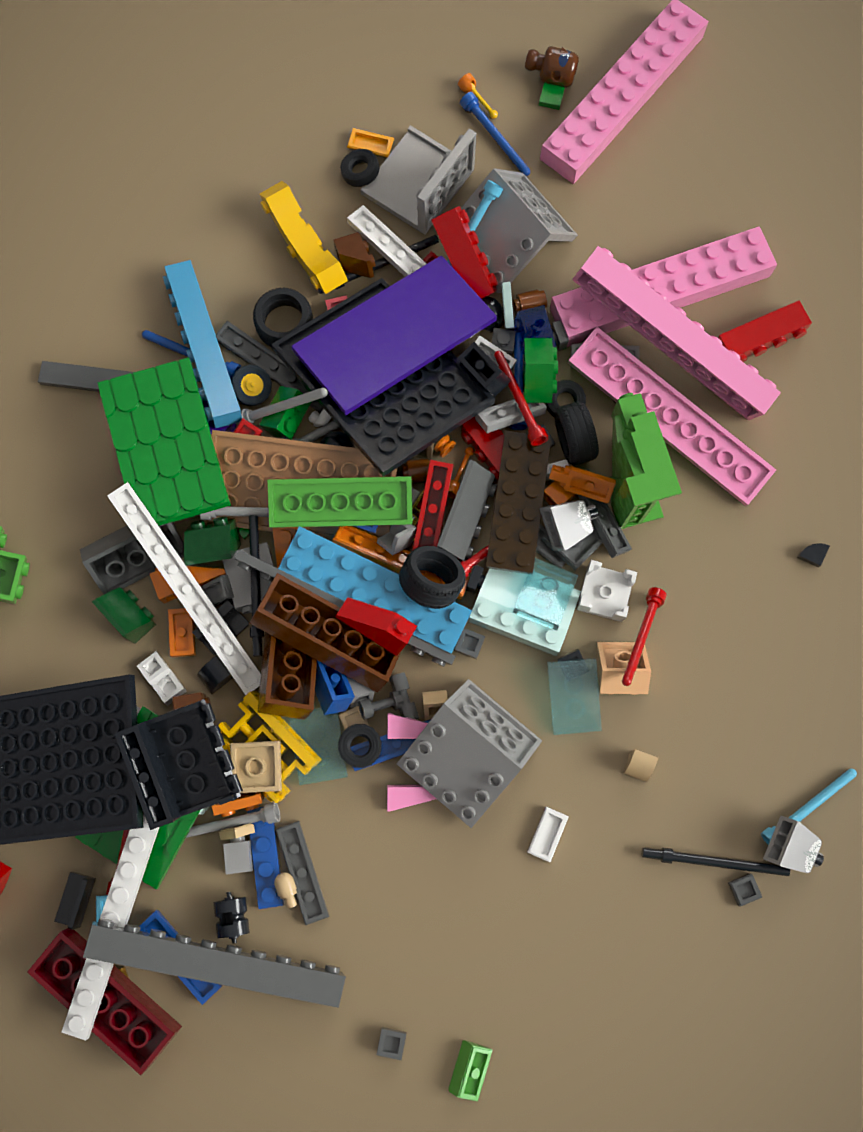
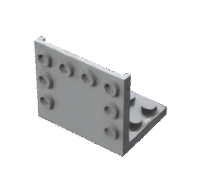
(422, 177)
(515, 224)
(469, 752)

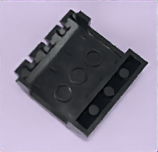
(178, 763)

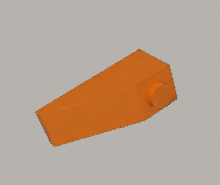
(201, 574)

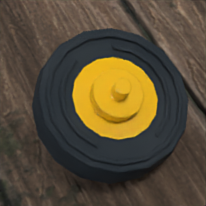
(251, 385)

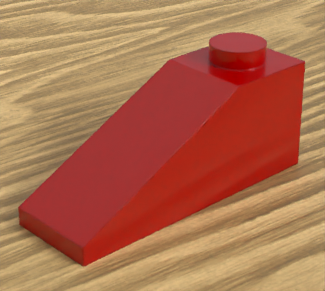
(377, 624)

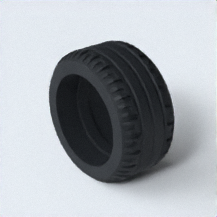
(277, 298)
(576, 433)
(422, 589)

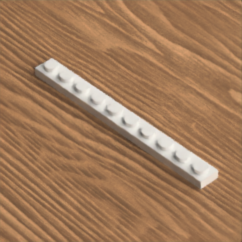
(186, 587)
(118, 909)

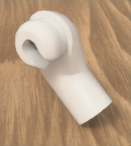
(319, 419)

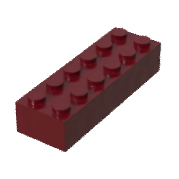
(126, 1017)

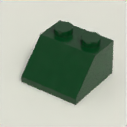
(210, 541)
(125, 614)

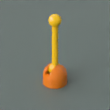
(468, 84)

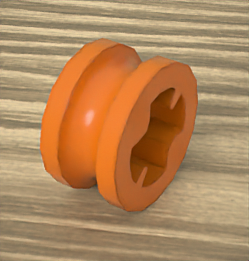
(444, 446)

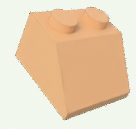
(611, 665)

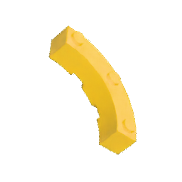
(302, 240)

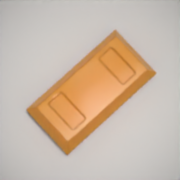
(377, 143)

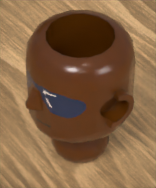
(555, 67)

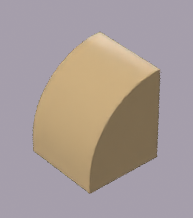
(432, 702)
(640, 765)

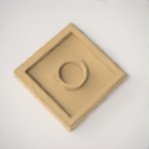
(257, 765)

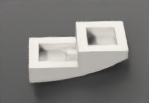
(161, 678)

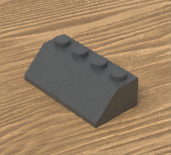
(467, 511)
(121, 559)

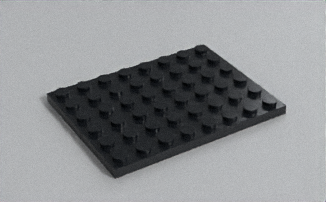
(406, 415)
(64, 762)

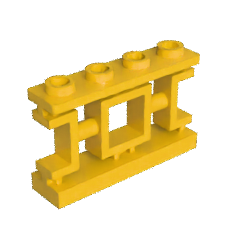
(281, 732)

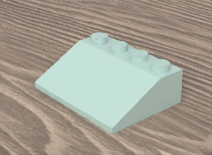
(495, 608)

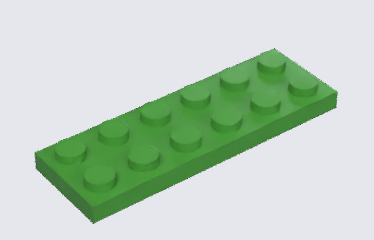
(340, 501)

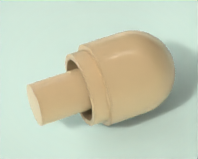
(286, 888)

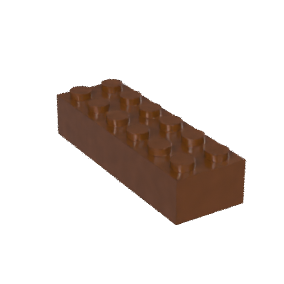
(311, 626)

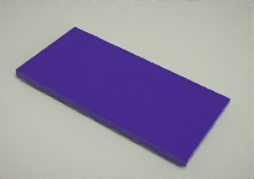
(393, 334)

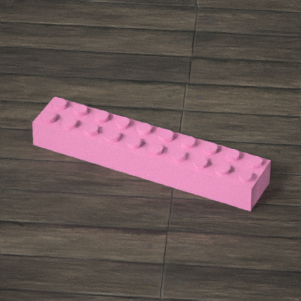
(623, 90)
(681, 278)
(676, 334)

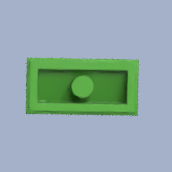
(470, 1070)

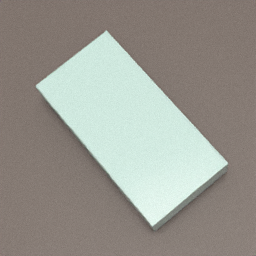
(507, 305)

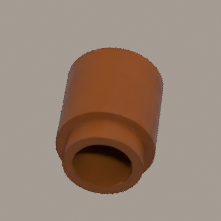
(530, 300)
(416, 469)

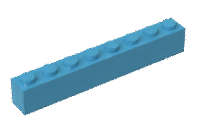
(203, 344)

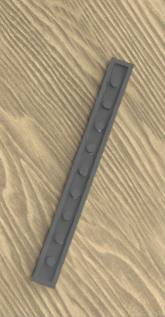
(268, 573)

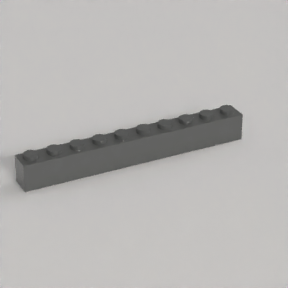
(214, 964)

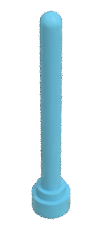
(490, 193)
(815, 802)

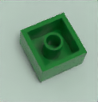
(539, 370)

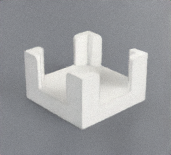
(606, 591)

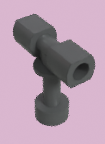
(398, 700)

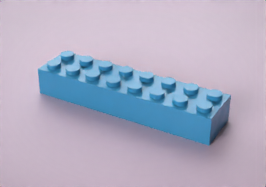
(353, 576)

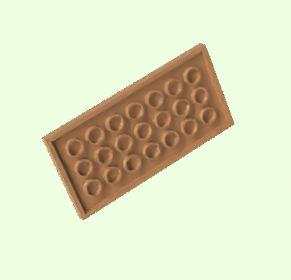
(253, 459)

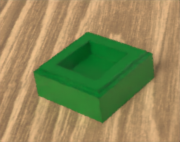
(551, 96)

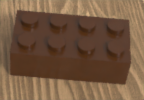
(286, 680)

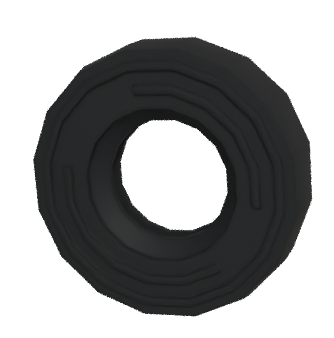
(354, 158)
(566, 386)
(368, 758)

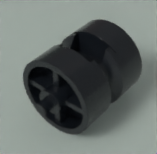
(231, 917)

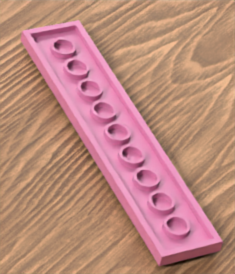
(680, 421)

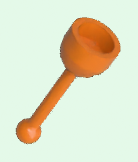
(454, 484)

